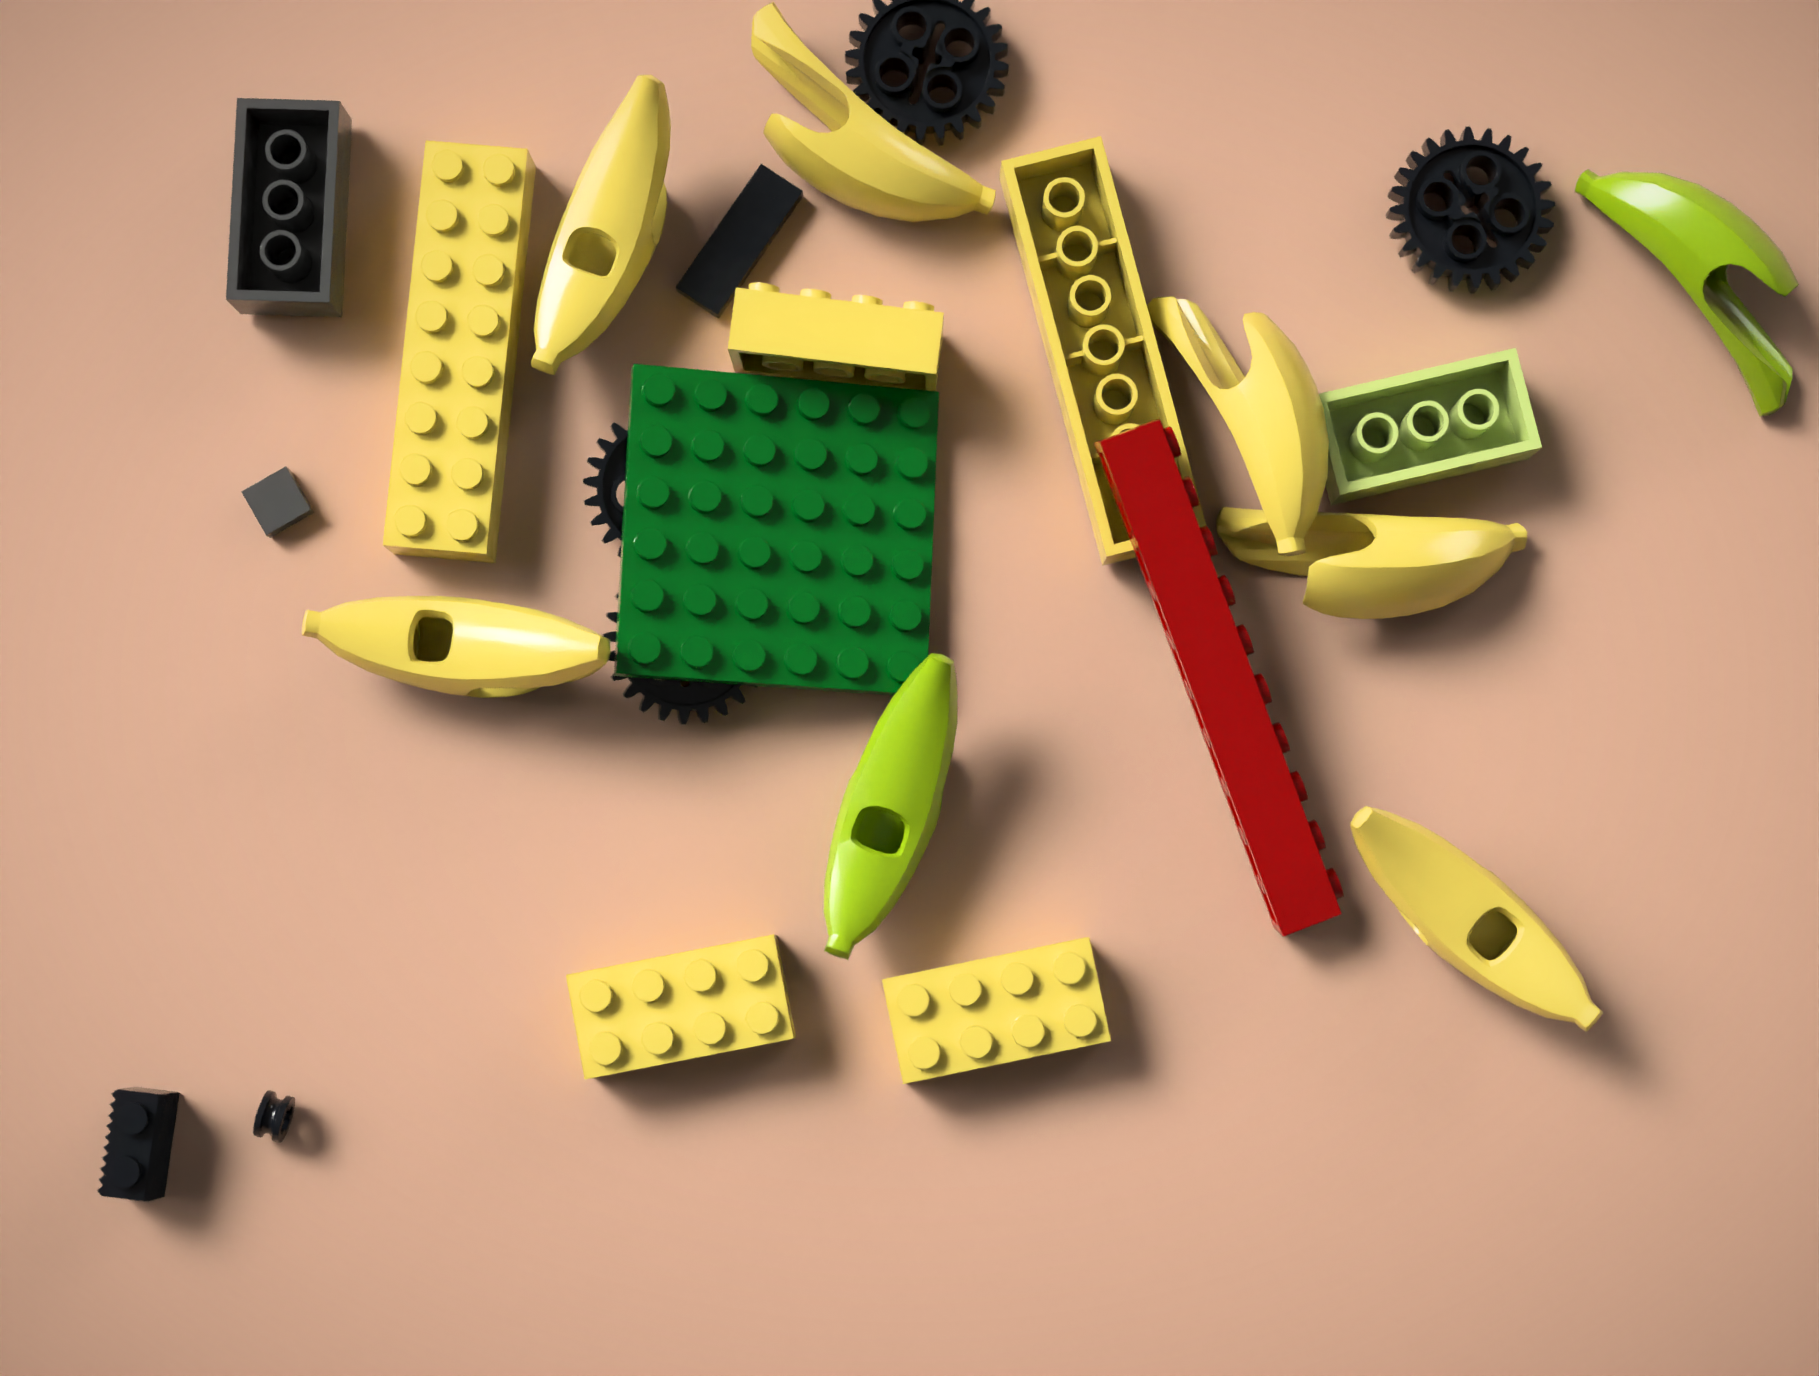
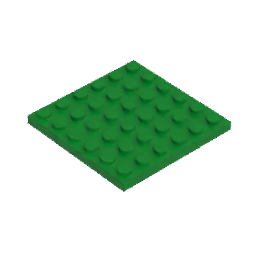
(776, 531)

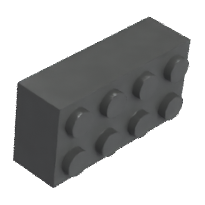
(289, 207)

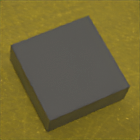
(277, 502)

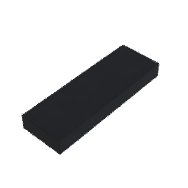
(739, 241)

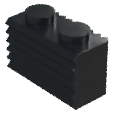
(139, 1143)

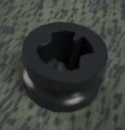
(274, 1116)

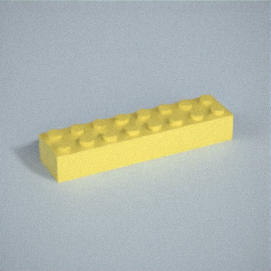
(1089, 315)
(460, 352)

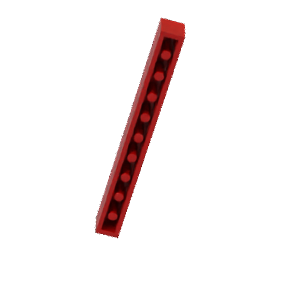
(1218, 676)

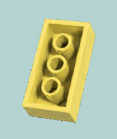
(835, 338)
(680, 1006)
(996, 1010)

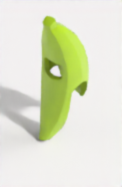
(1697, 240)
(890, 805)

